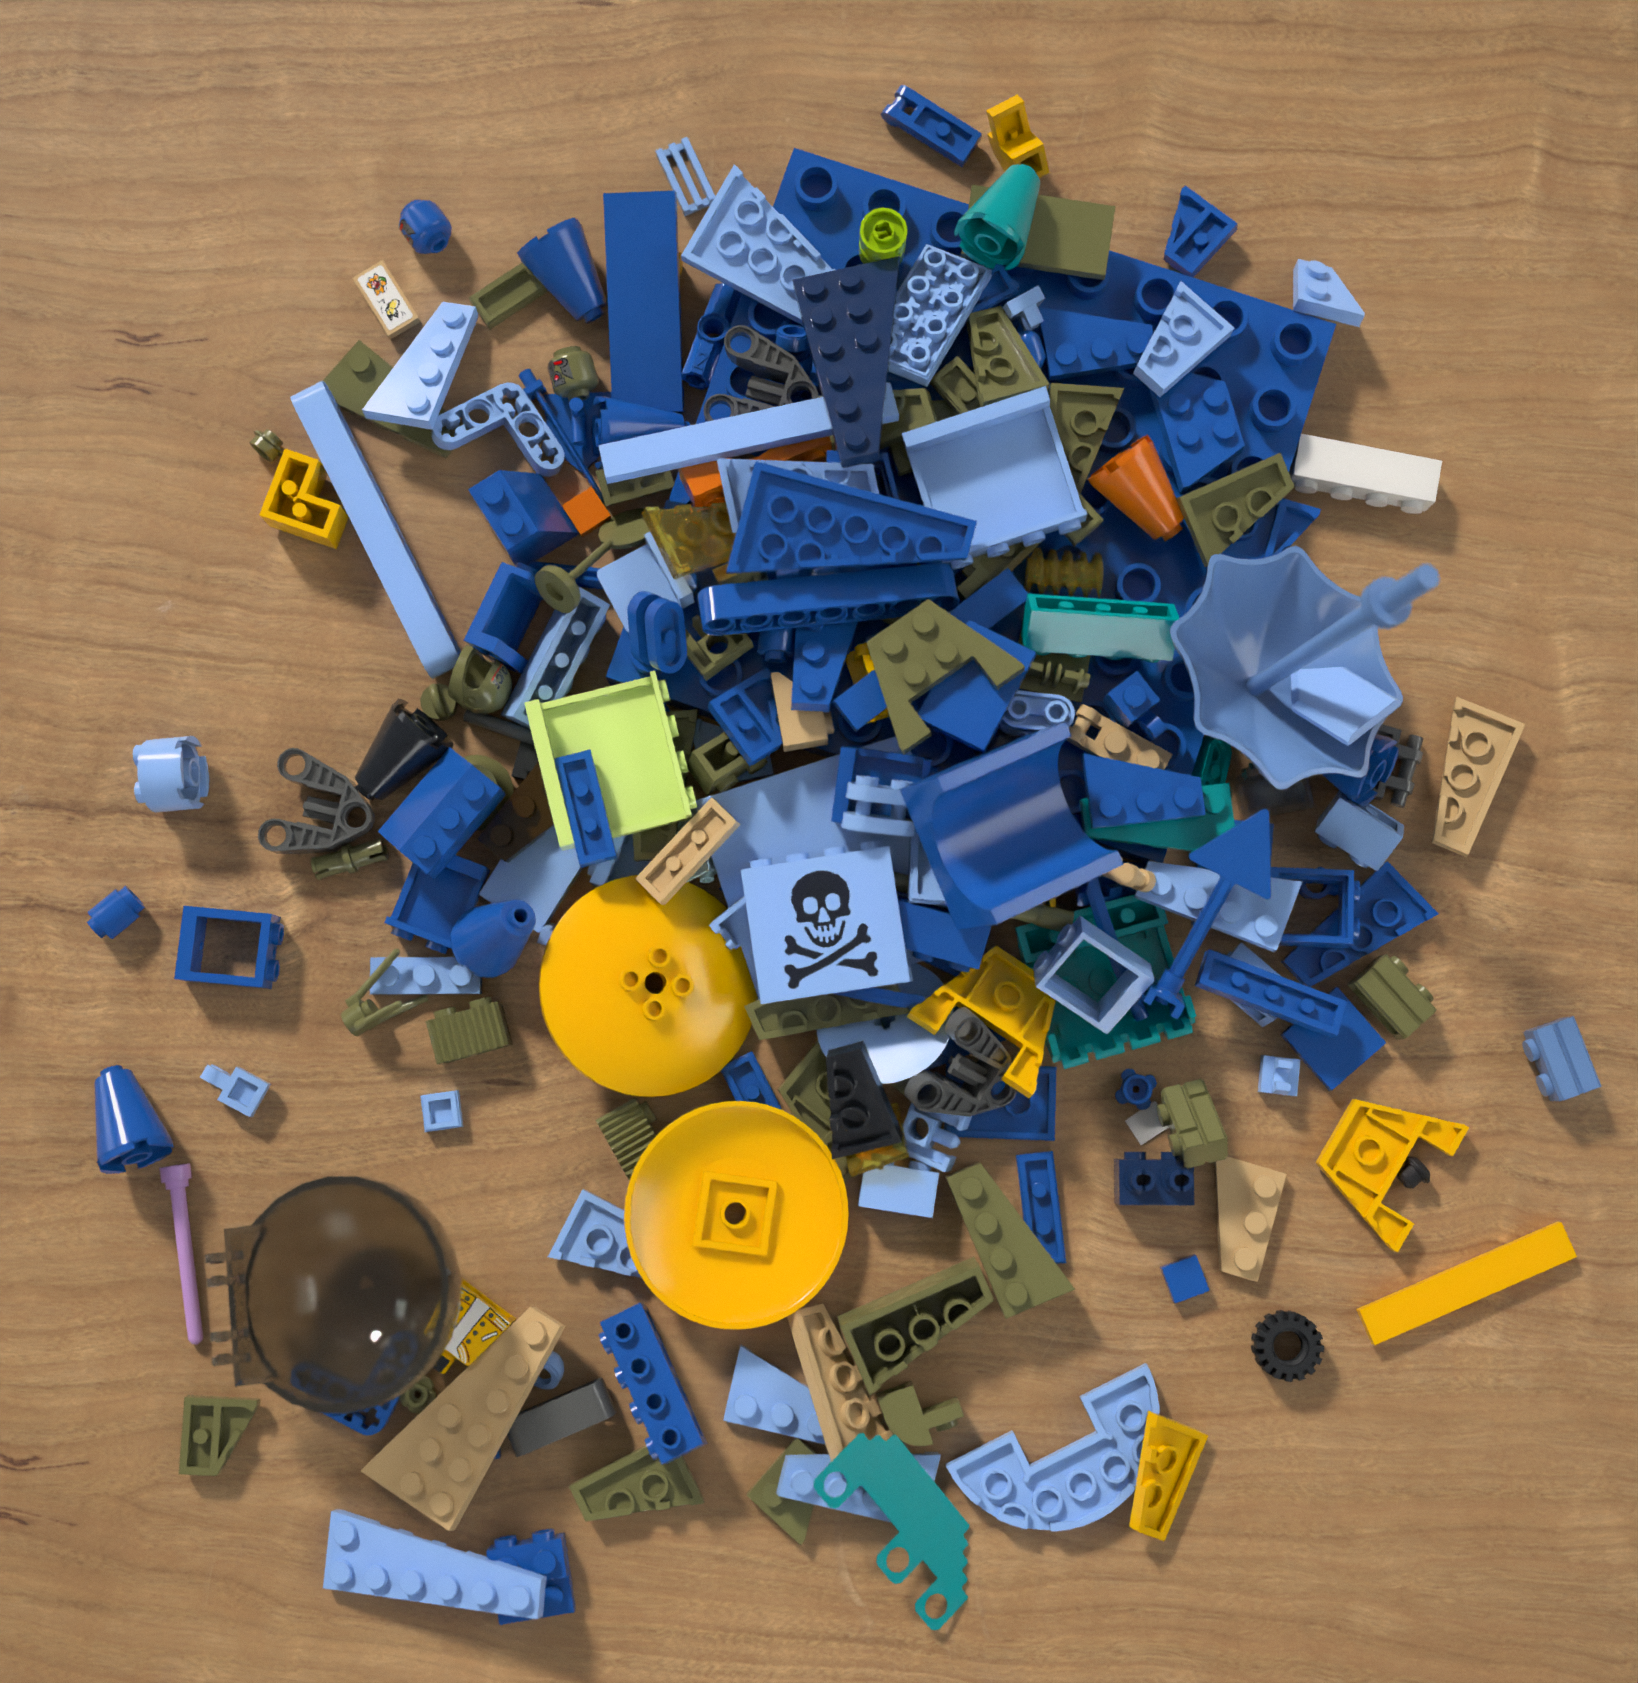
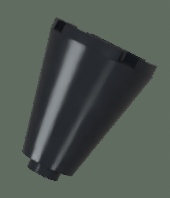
(400, 751)

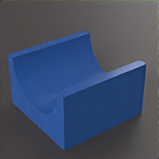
(1004, 831)

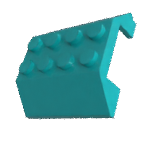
(1088, 969)

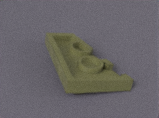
(1229, 506)

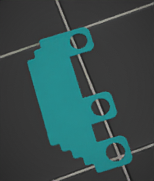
(916, 1506)

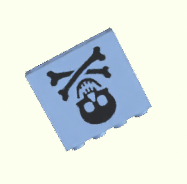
(825, 923)

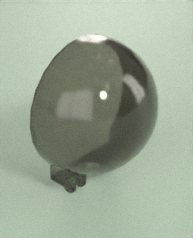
(338, 1294)

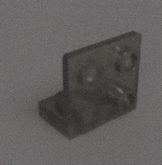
(1256, 793)

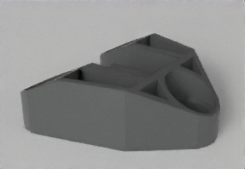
(765, 361)
(307, 838)
(974, 1095)

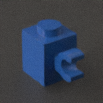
(1132, 703)

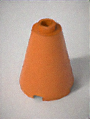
(1141, 489)

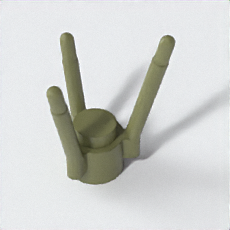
(365, 1014)

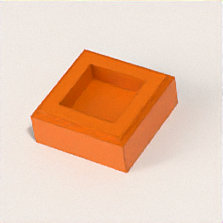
(586, 511)

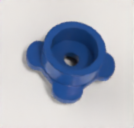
(1142, 1098)

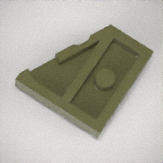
(212, 1431)
(787, 1513)

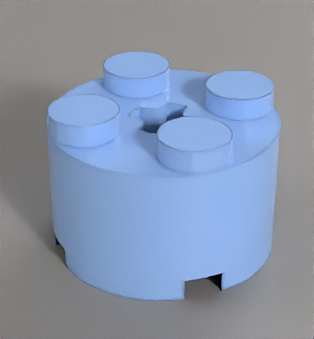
(170, 774)

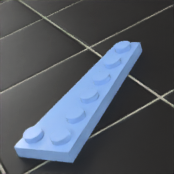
(402, 1566)

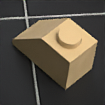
(798, 727)

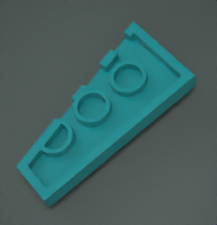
(1175, 834)

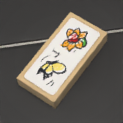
(386, 299)

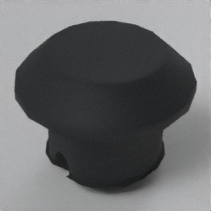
(1413, 1173)

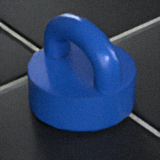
(793, 339)

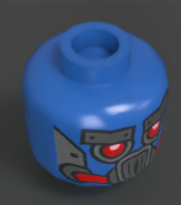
(425, 226)

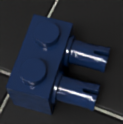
(1152, 1180)

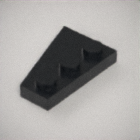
(858, 1103)

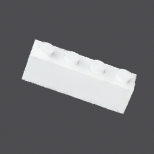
(1365, 474)

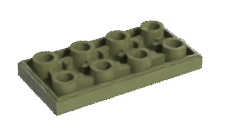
(1065, 236)

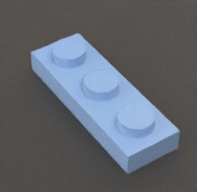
(424, 977)

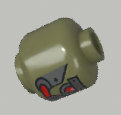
(572, 373)

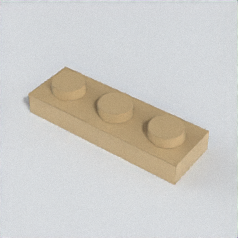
(687, 851)

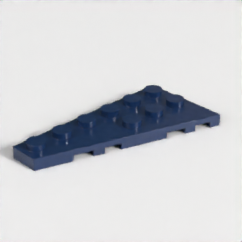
(850, 339)

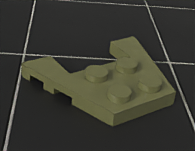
(923, 652)
(808, 1098)

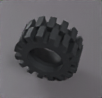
(1264, 1345)

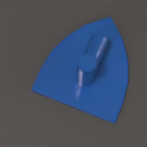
(576, 422)

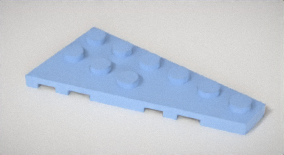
(752, 247)

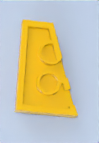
(1164, 1472)

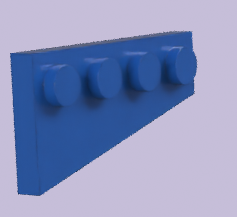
(1385, 911)

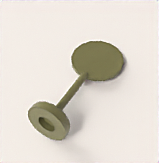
(618, 532)

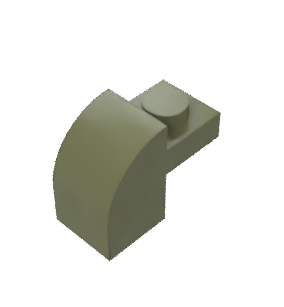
(911, 1422)

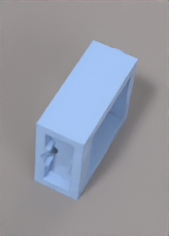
(1120, 996)

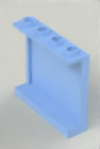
(998, 469)

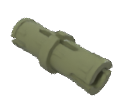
(349, 858)

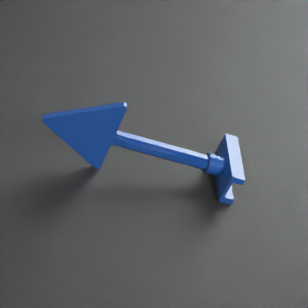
(1239, 859)

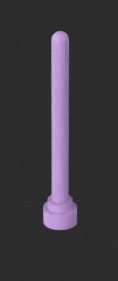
(176, 1180)

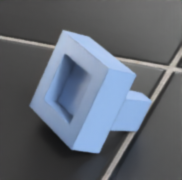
(1025, 309)
(1278, 1075)

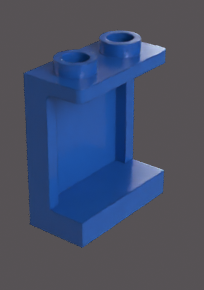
(505, 615)
(876, 764)
(433, 905)

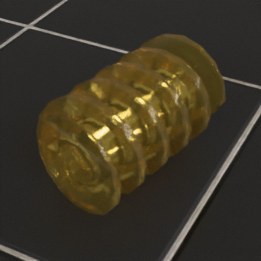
(1064, 572)

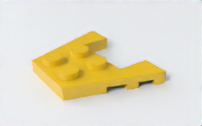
(1005, 1001)
(1368, 1154)

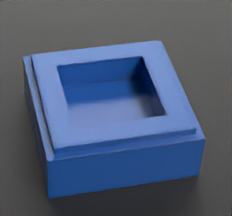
(1184, 1278)

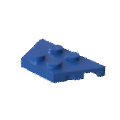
(1198, 428)
(1270, 533)

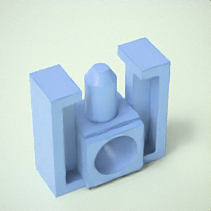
(921, 1148)

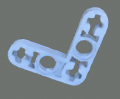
(500, 415)

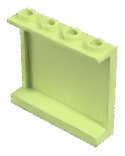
(630, 751)

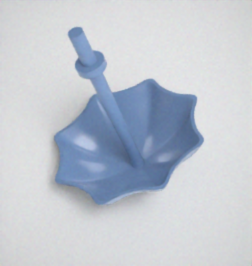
(1263, 625)

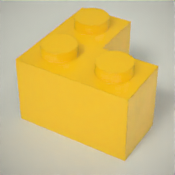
(295, 502)

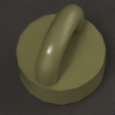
(437, 703)

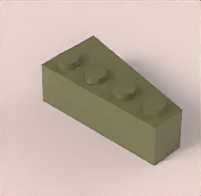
(912, 1320)

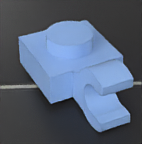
(240, 1090)

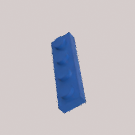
(1271, 993)

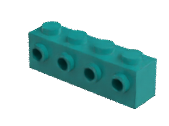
(1098, 627)

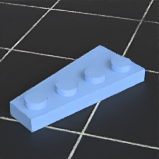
(737, 474)
(1243, 914)
(801, 1470)

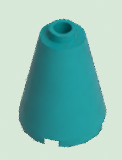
(1001, 219)

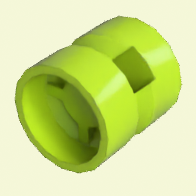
(882, 235)

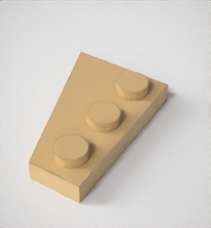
(1246, 1213)

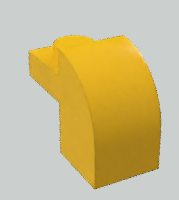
(1012, 137)

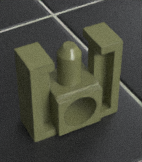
(708, 663)

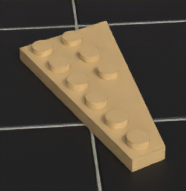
(455, 1438)

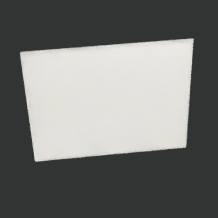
(1145, 1124)

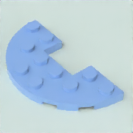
(1075, 1481)

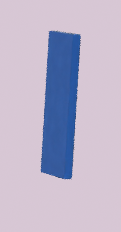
(644, 298)

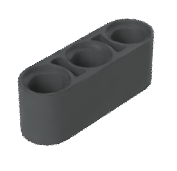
(560, 1417)

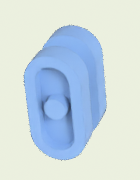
(1035, 712)
(868, 790)

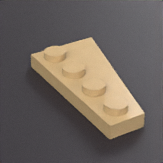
(1473, 768)
(833, 1381)

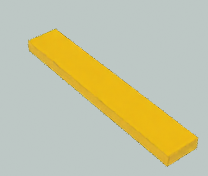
(1466, 1283)

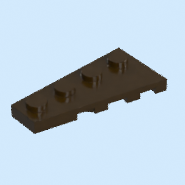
(520, 820)

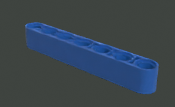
(824, 599)

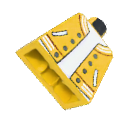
(476, 1328)

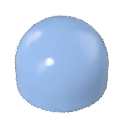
(555, 1367)

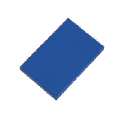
(967, 702)
(1021, 1118)

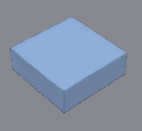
(441, 1111)

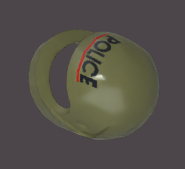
(479, 684)

